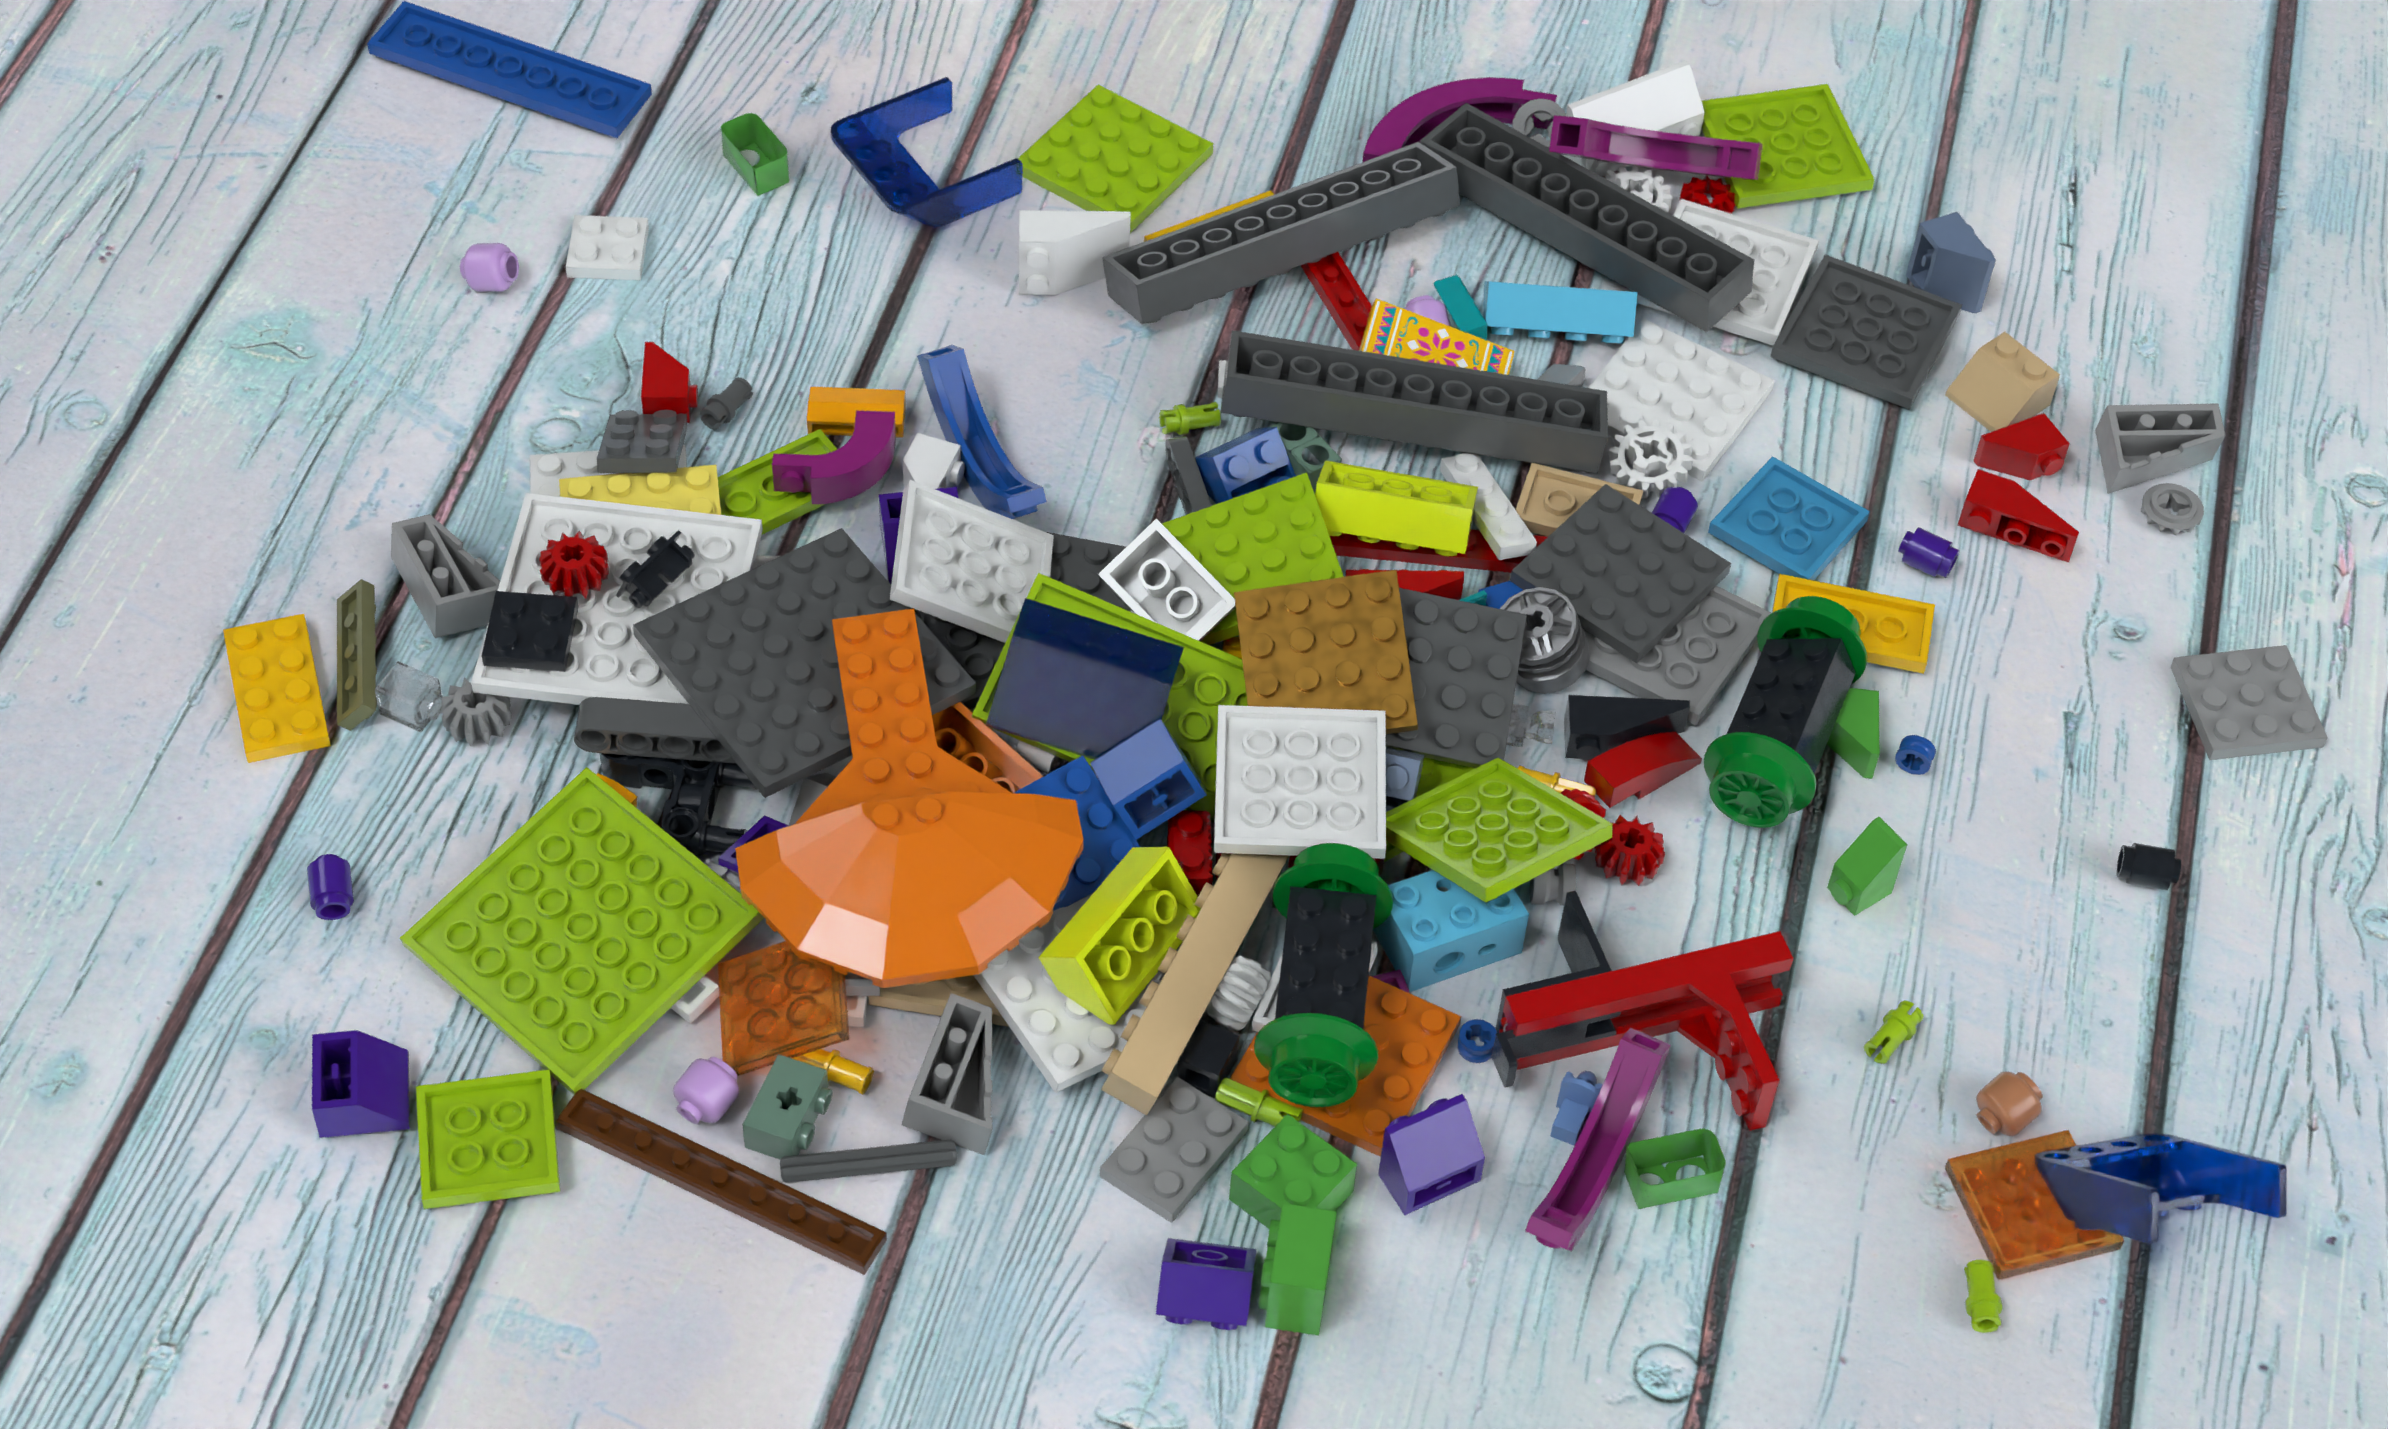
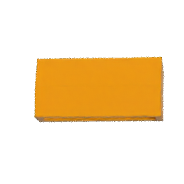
(835, 408)

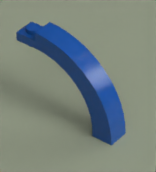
(965, 423)

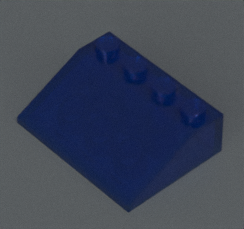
(1080, 681)

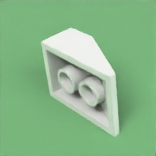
(1067, 248)
(1168, 584)

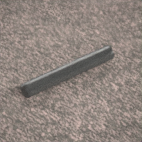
(868, 1161)

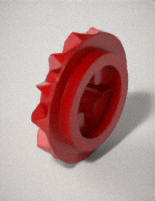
(1723, 197)

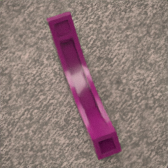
(1429, 108)
(1654, 149)
(1602, 1143)

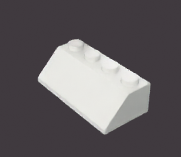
(1654, 102)

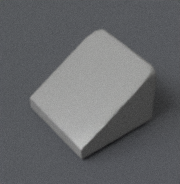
(1564, 374)

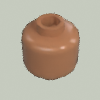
(2008, 1103)

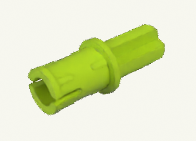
(1255, 1103)

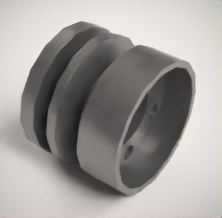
(1553, 640)

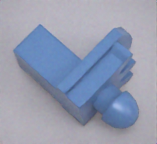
(1575, 1104)

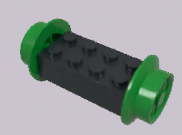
(1786, 712)
(1318, 1035)

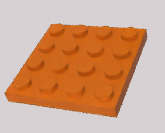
(1410, 1045)

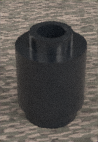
(2148, 866)

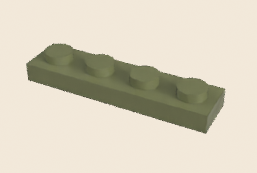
(356, 655)

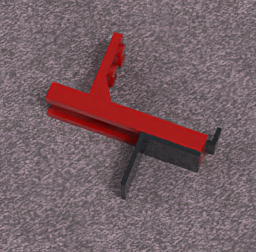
(1694, 993)

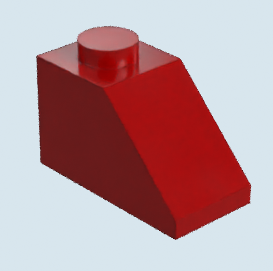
(666, 383)
(2023, 449)

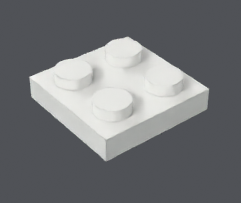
(607, 247)

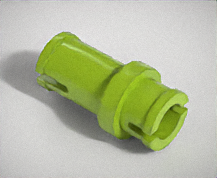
(1183, 418)
(1896, 1028)
(1983, 1302)

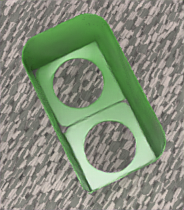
(751, 133)
(1650, 1154)

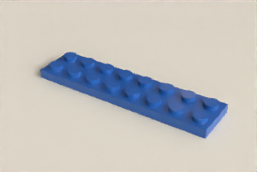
(510, 69)

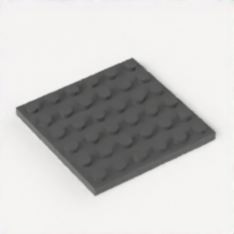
(765, 664)

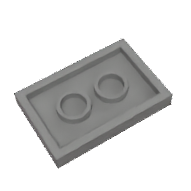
(1174, 1149)

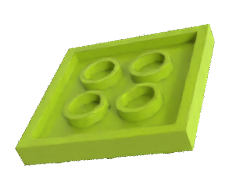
(487, 1139)

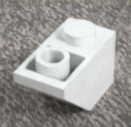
(933, 462)

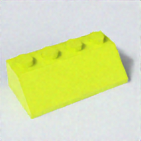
(1396, 508)
(1122, 933)

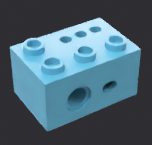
(1447, 931)

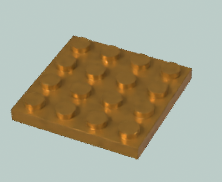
(1328, 647)

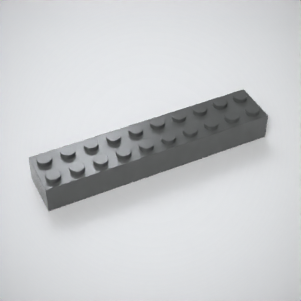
(1593, 219)
(1280, 232)
(1415, 402)

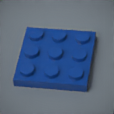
(1103, 830)

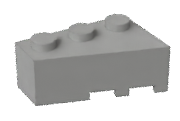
(2155, 440)
(443, 578)
(955, 1079)

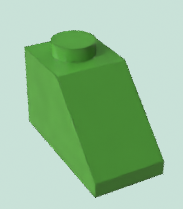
(1857, 731)
(1868, 867)

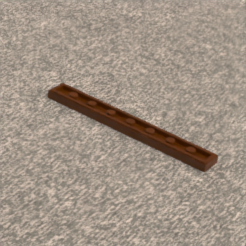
(722, 1181)

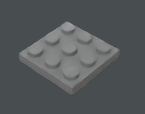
(2248, 702)

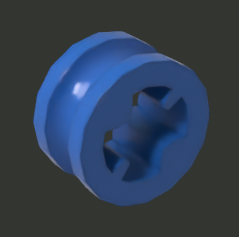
(1915, 754)
(1467, 1047)

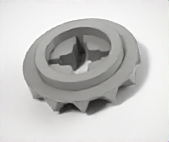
(1542, 109)
(2181, 500)

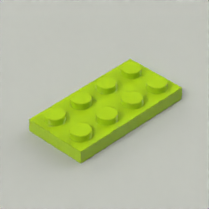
(750, 488)

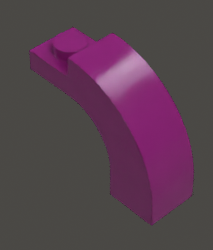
(844, 471)

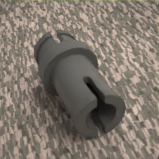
(722, 406)

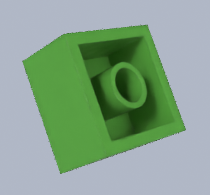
(1293, 1169)
(1297, 1268)

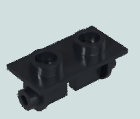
(643, 580)

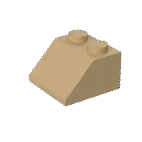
(2003, 384)

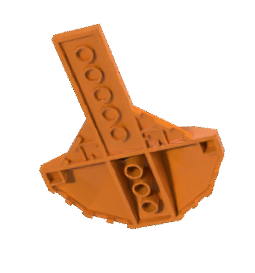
(908, 853)

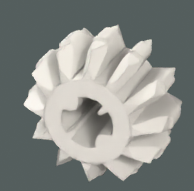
(1238, 993)

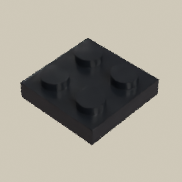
(530, 631)

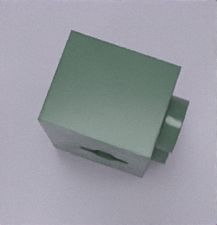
(786, 1108)

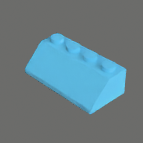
(1559, 309)

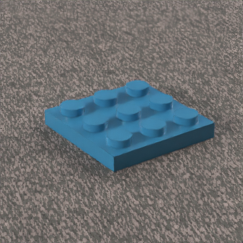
(1788, 521)

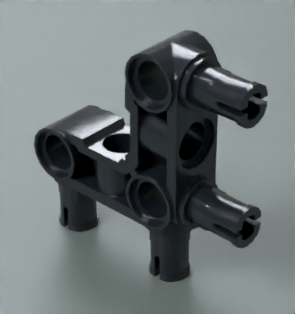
(693, 796)

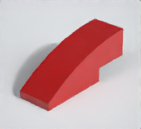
(1639, 766)

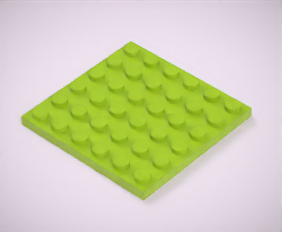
(581, 930)

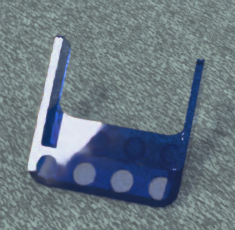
(874, 150)
(2140, 1177)

